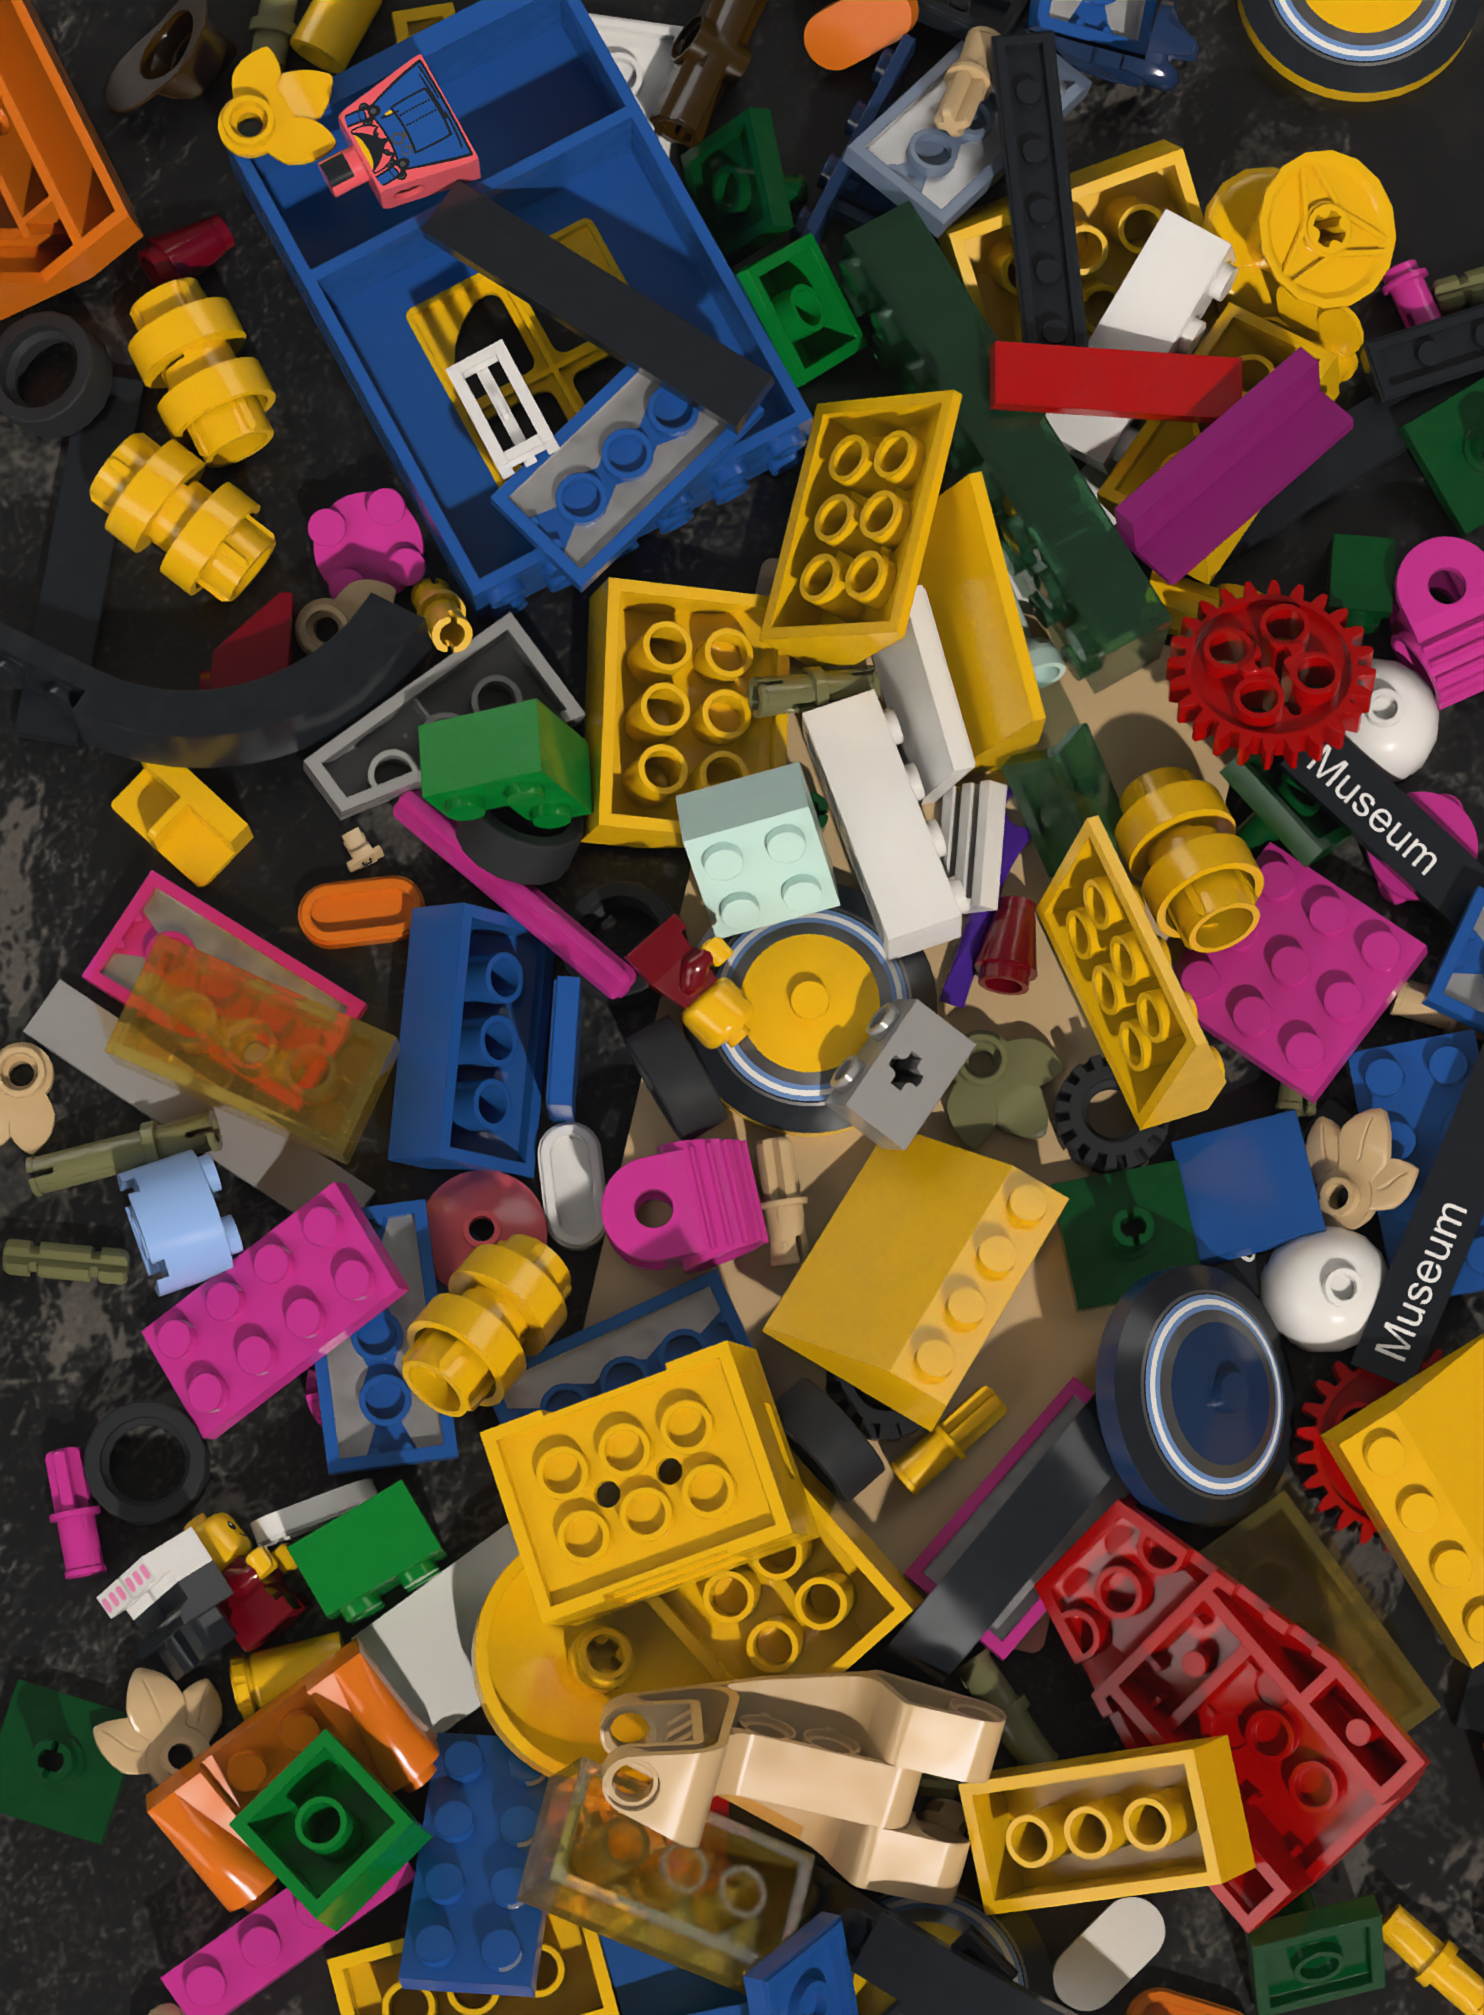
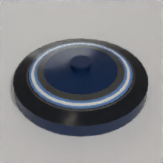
(1195, 1396)

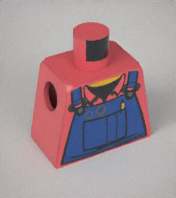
(401, 141)

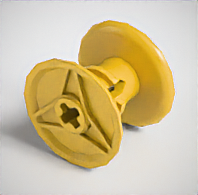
(1309, 226)

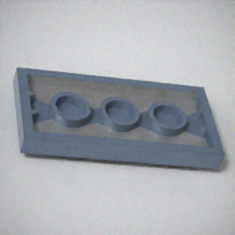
(940, 173)

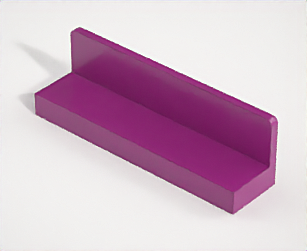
(1232, 469)

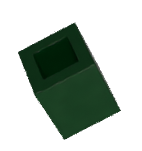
(1360, 578)

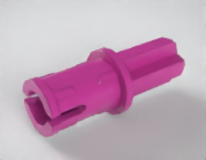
(74, 1513)

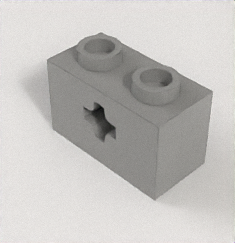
(928, 1061)

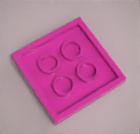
(1304, 979)

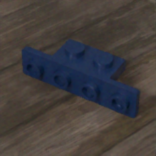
(845, 192)

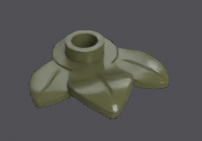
(1005, 1095)

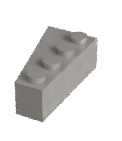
(381, 751)

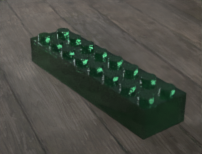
(1039, 499)

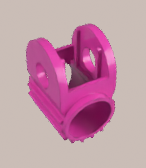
(1438, 638)
(711, 1200)

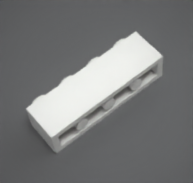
(1152, 312)
(883, 824)

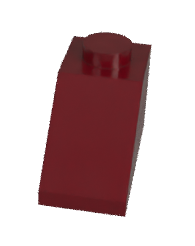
(257, 647)

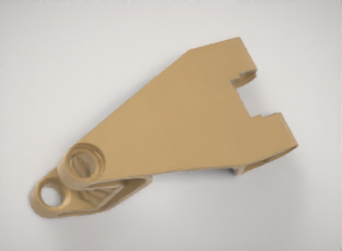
(816, 1758)

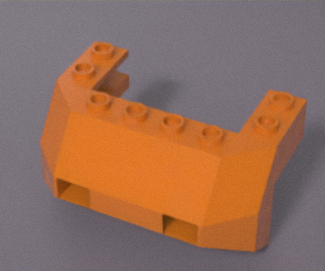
(58, 188)

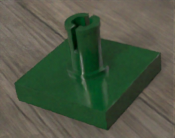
(741, 185)
(1450, 454)
(1282, 813)
(1122, 1230)
(53, 1765)
(1315, 1953)

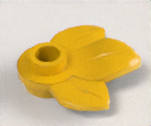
(284, 105)
(1330, 328)

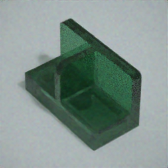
(1061, 790)

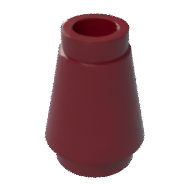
(185, 250)
(1009, 948)

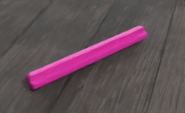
(521, 901)

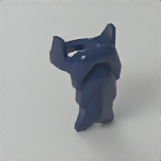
(1167, 43)

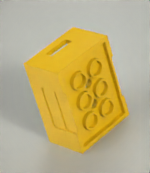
(727, 1509)

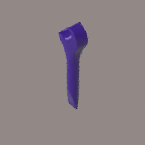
(977, 924)

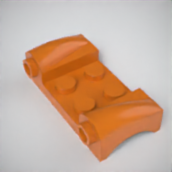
(205, 1795)

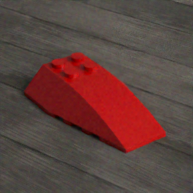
(1201, 1656)

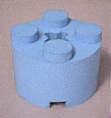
(179, 1221)

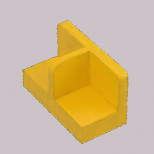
(183, 821)

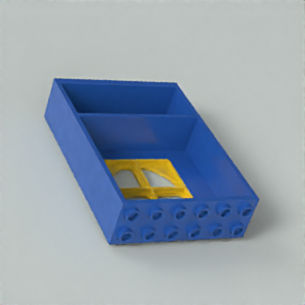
(574, 160)

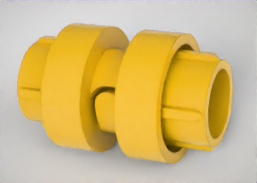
(191, 350)
(159, 499)
(1189, 860)
(475, 1338)

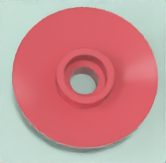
(475, 1197)

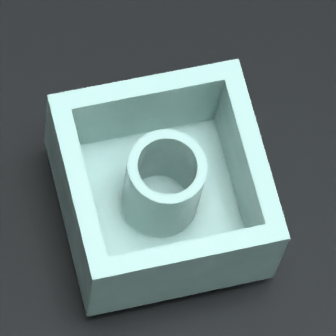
(757, 850)

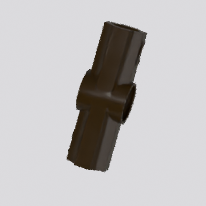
(708, 63)

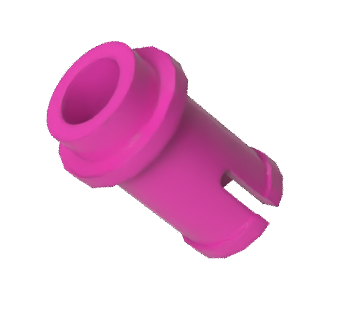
(1410, 293)

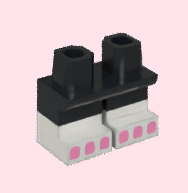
(175, 1603)

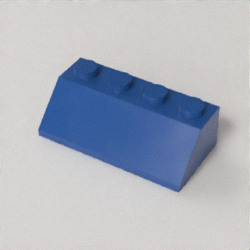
(471, 1042)

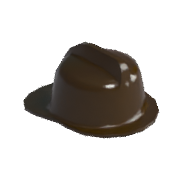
(172, 60)

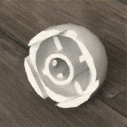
(1400, 721)
(1323, 1288)

